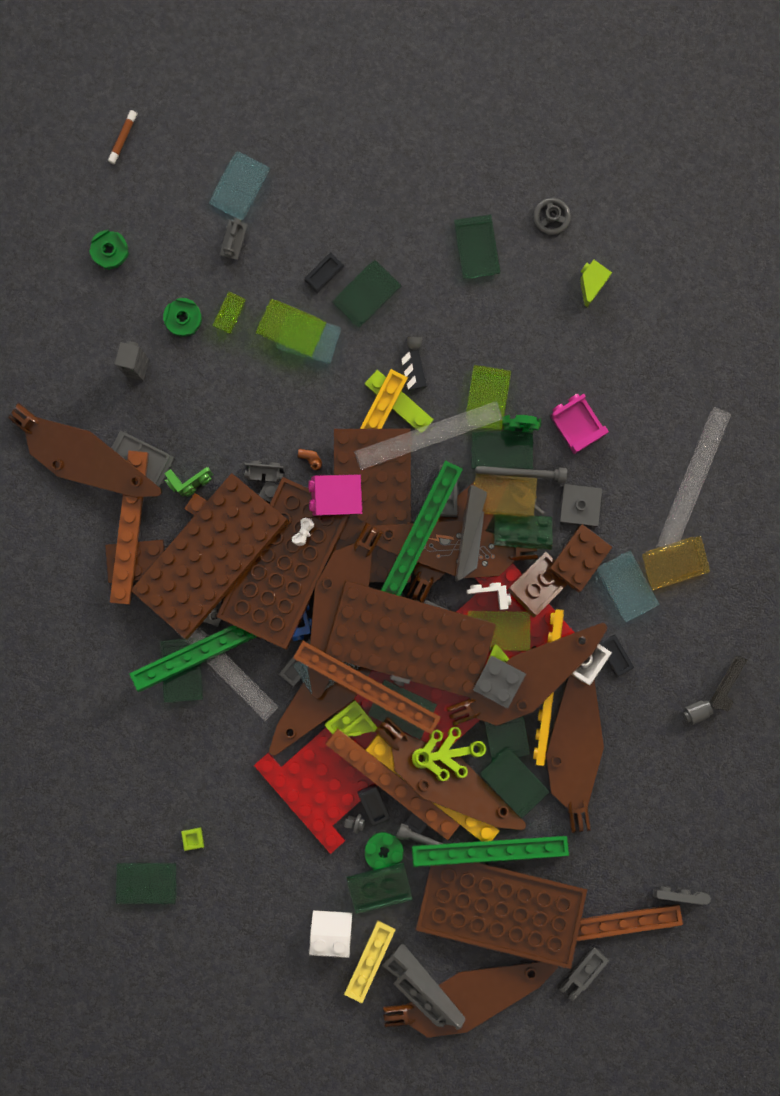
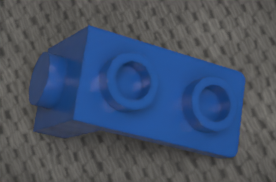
(300, 632)

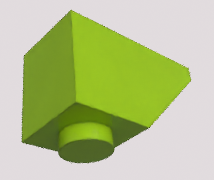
(592, 280)

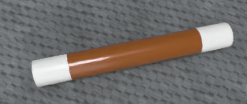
(122, 137)

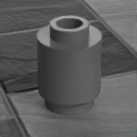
(697, 712)

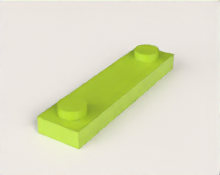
(404, 405)

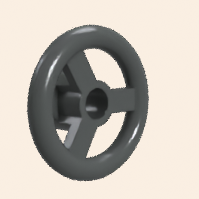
(552, 209)

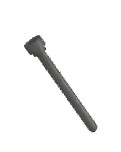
(558, 474)
(404, 833)

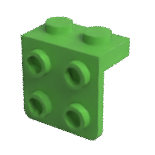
(189, 486)

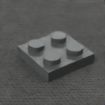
(499, 682)

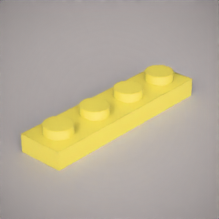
(369, 961)

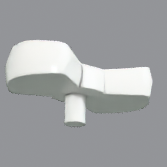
(300, 538)

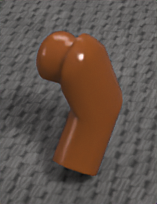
(312, 457)

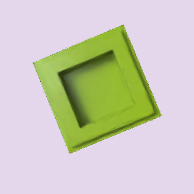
(192, 839)

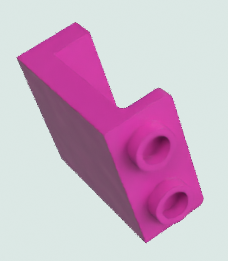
(578, 423)
(335, 495)

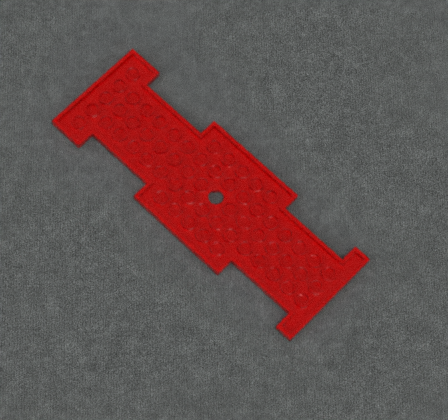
(325, 786)

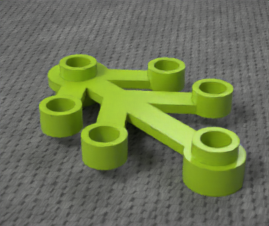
(445, 754)

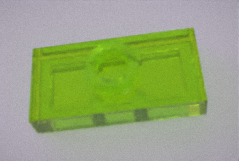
(229, 312)

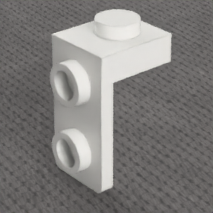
(503, 598)

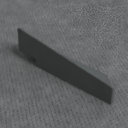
(471, 532)
(422, 989)

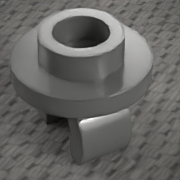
(355, 823)

